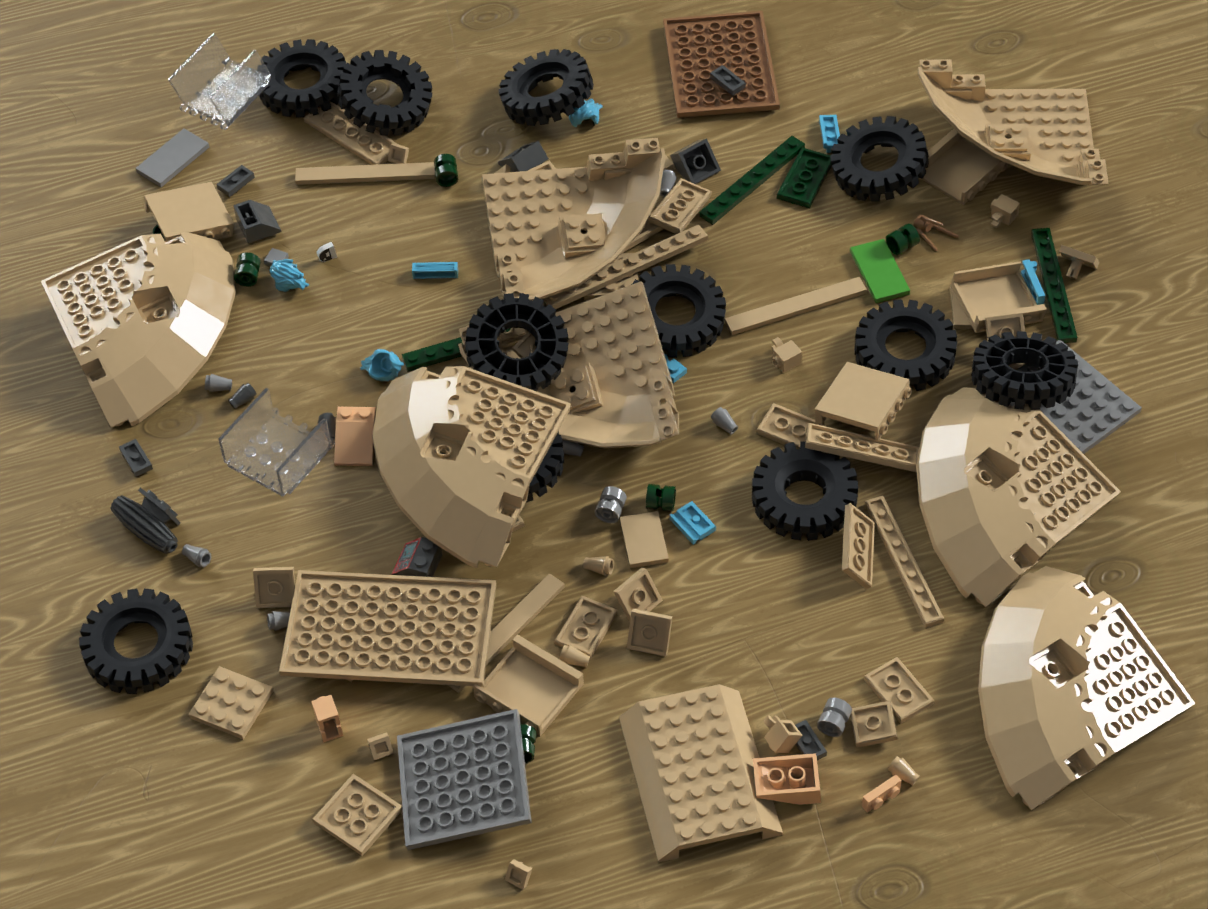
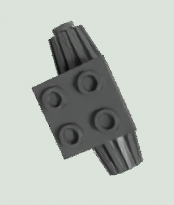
(147, 520)

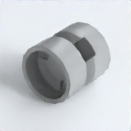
(610, 504)
(834, 717)

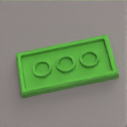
(879, 271)

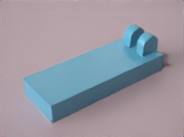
(829, 131)
(1031, 280)

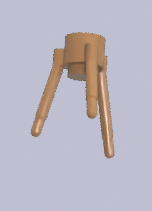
(925, 224)

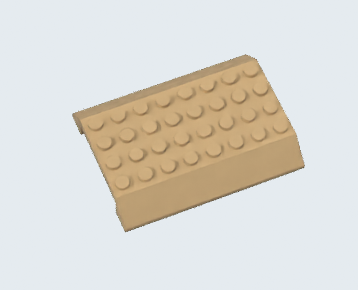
(696, 769)

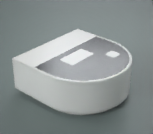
(326, 252)

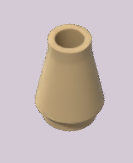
(600, 565)
(573, 656)
(903, 770)

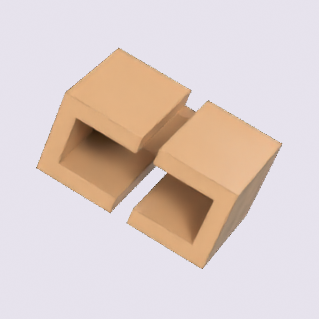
(327, 718)

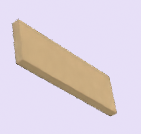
(366, 145)
(861, 447)

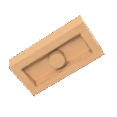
(877, 796)

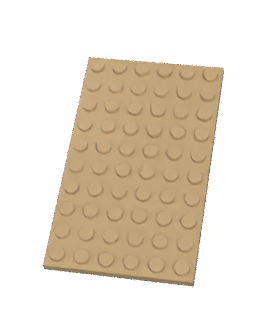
(389, 628)

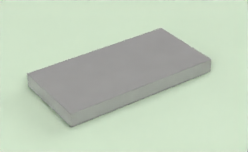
(172, 157)

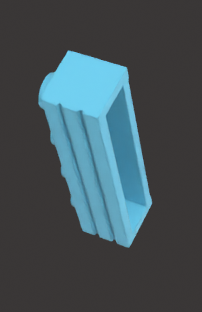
(435, 270)

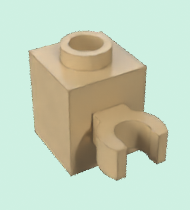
(1003, 210)
(786, 355)
(782, 734)

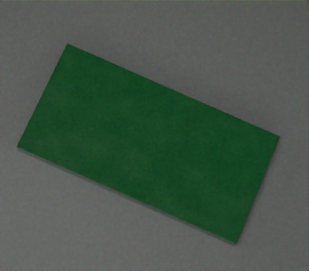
(805, 178)

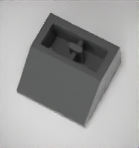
(255, 220)

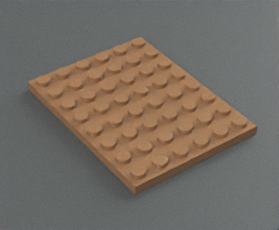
(705, 43)

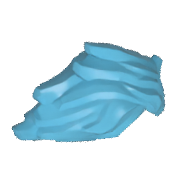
(587, 111)
(287, 275)
(382, 365)

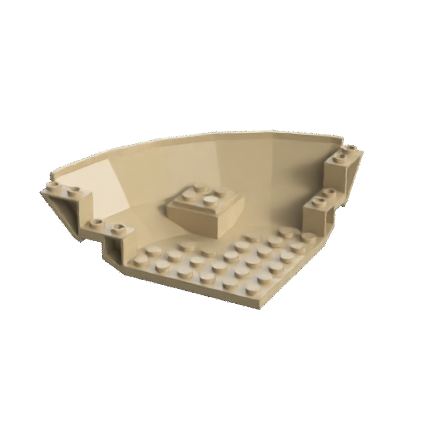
(1028, 128)
(540, 216)
(115, 322)
(616, 372)
(492, 447)
(1031, 496)
(1102, 689)

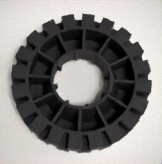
(512, 312)
(1045, 386)
(803, 464)

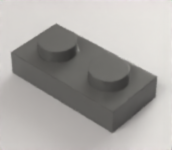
(727, 80)
(235, 181)
(135, 457)
(809, 741)

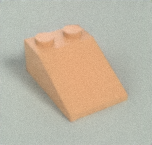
(354, 436)
(788, 779)

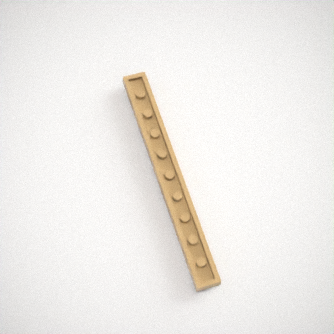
(632, 264)

